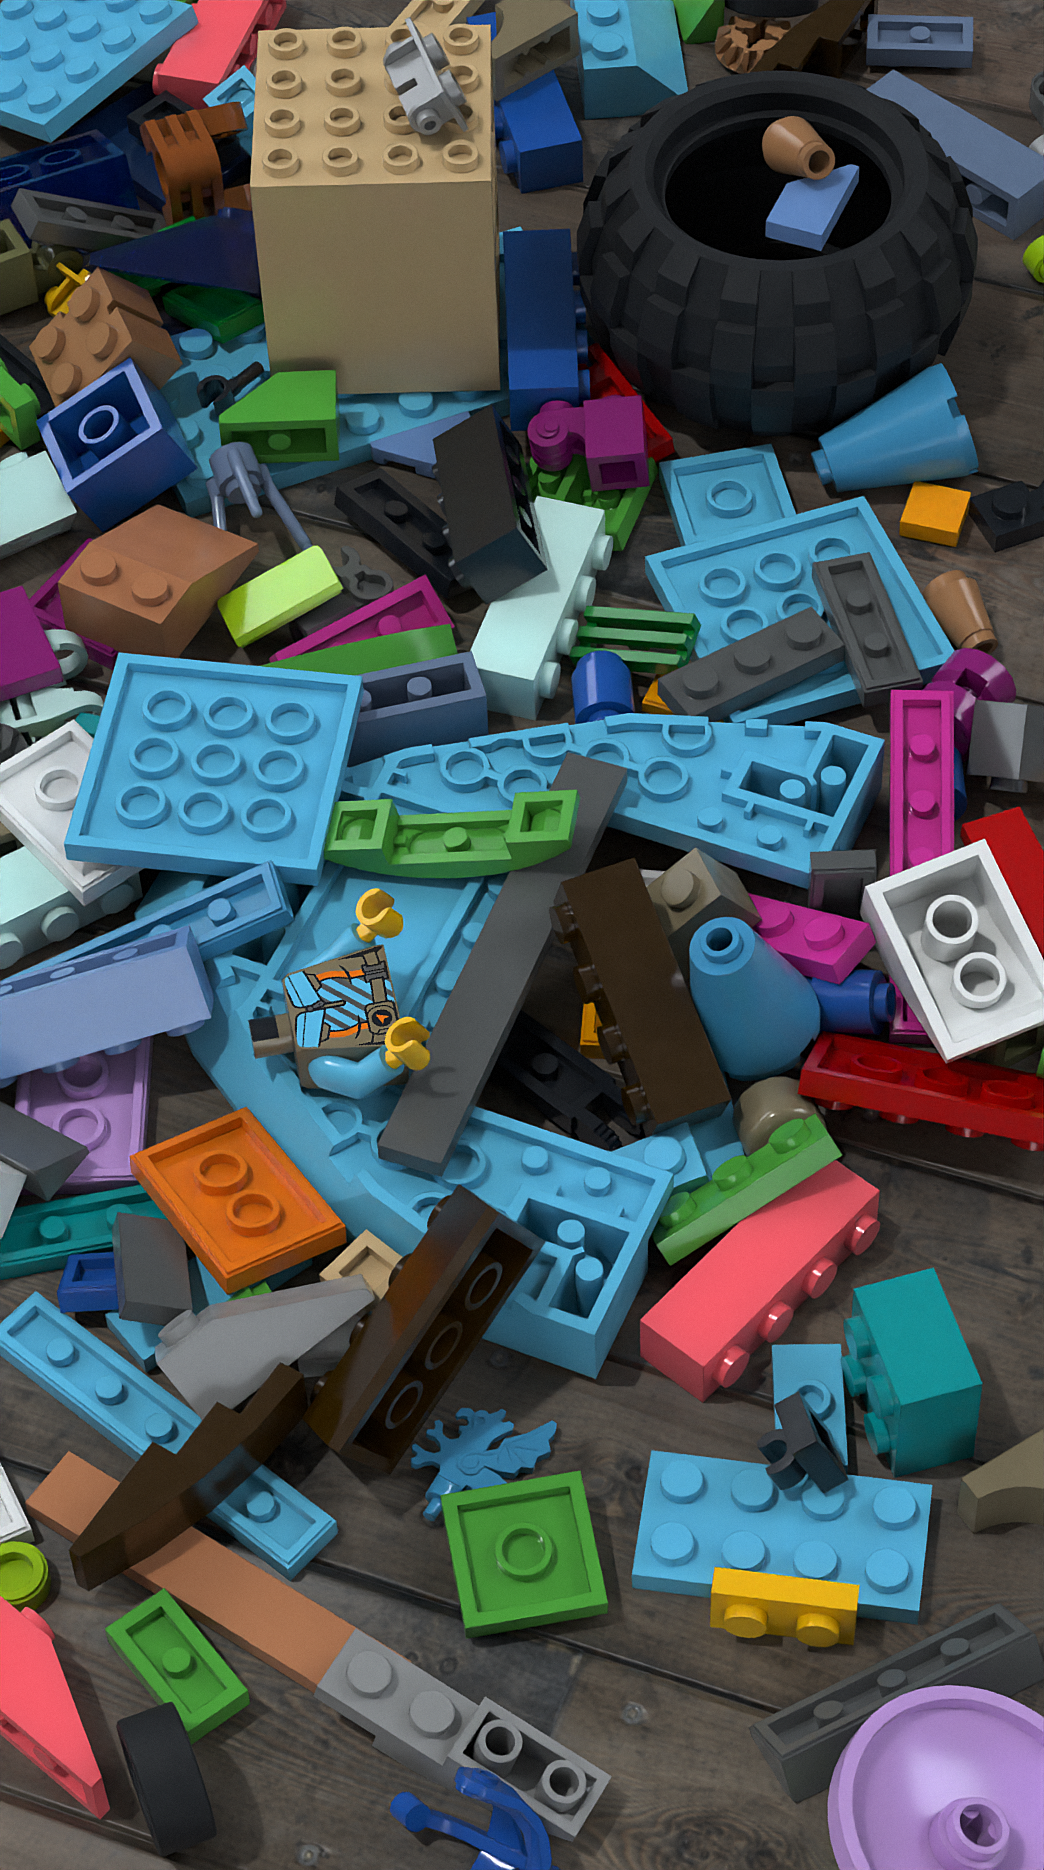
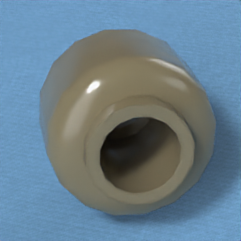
(768, 1107)

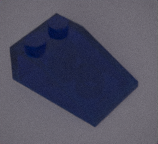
(199, 253)

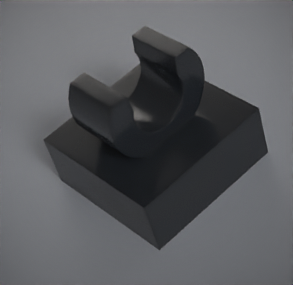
(803, 1447)

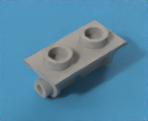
(424, 90)

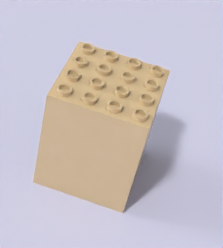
(370, 232)

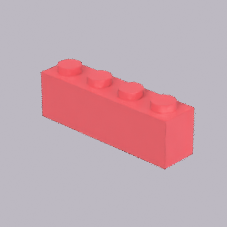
(215, 47)
(758, 1279)

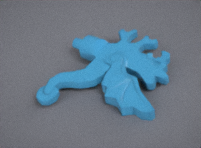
(469, 1464)

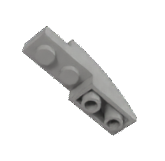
(439, 1730)

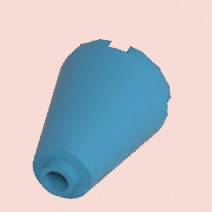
(900, 438)
(750, 1001)

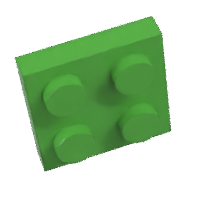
(523, 1554)

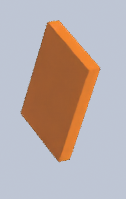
(237, 1200)

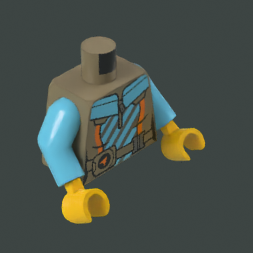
(346, 1013)

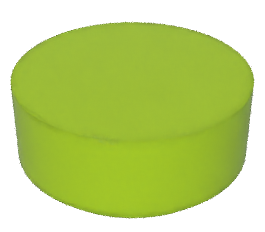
(23, 1575)

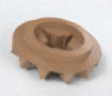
(733, 40)

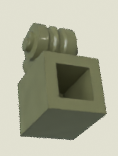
(32, 270)

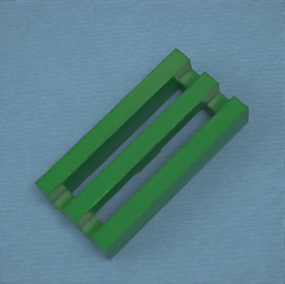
(639, 631)

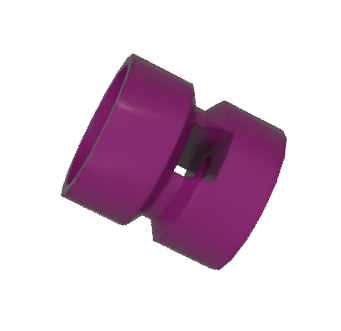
(971, 677)

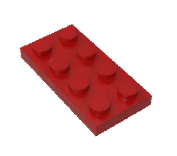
(919, 1085)

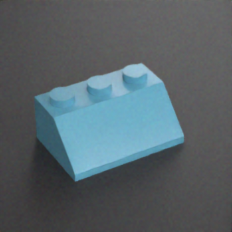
(627, 56)

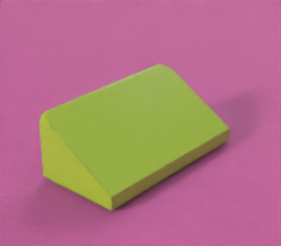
(279, 596)

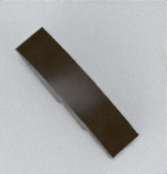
(823, 40)
(174, 1491)

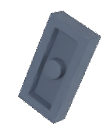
(919, 41)

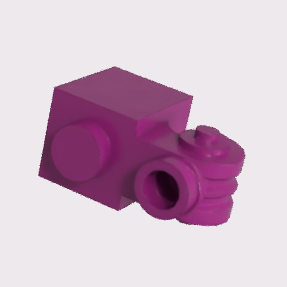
(604, 431)

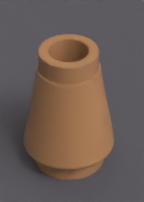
(797, 149)
(961, 611)

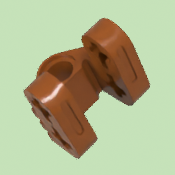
(189, 161)

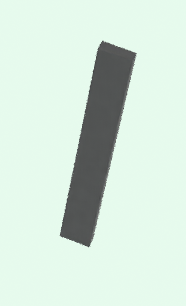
(495, 983)

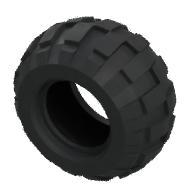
(773, 342)

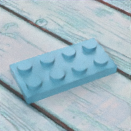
(735, 1517)

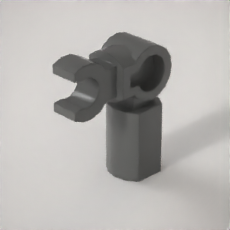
(360, 588)

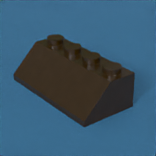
(421, 1330)

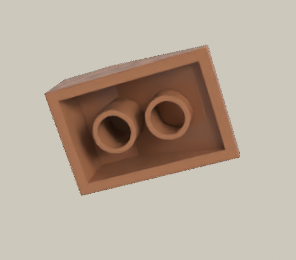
(152, 582)

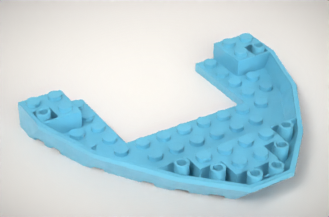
(730, 789)

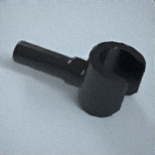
(223, 391)

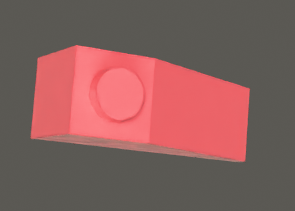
(40, 1711)

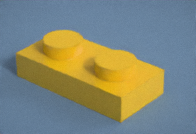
(782, 1605)

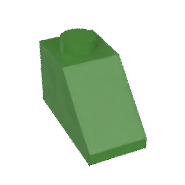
(288, 418)

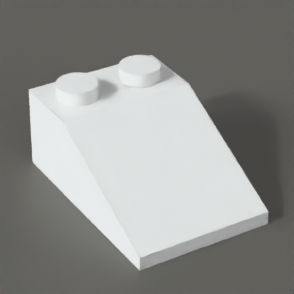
(958, 950)

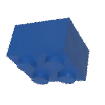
(116, 445)

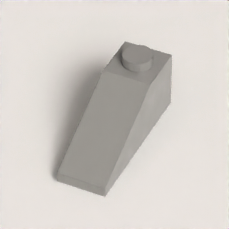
(239, 1342)

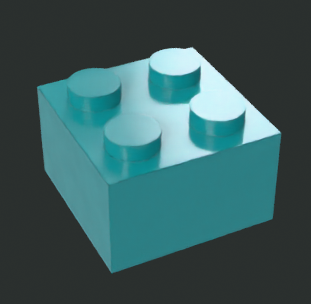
(912, 1373)

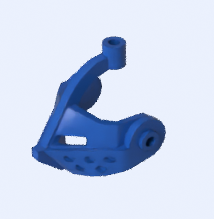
(503, 1843)

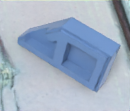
(811, 208)
(414, 445)

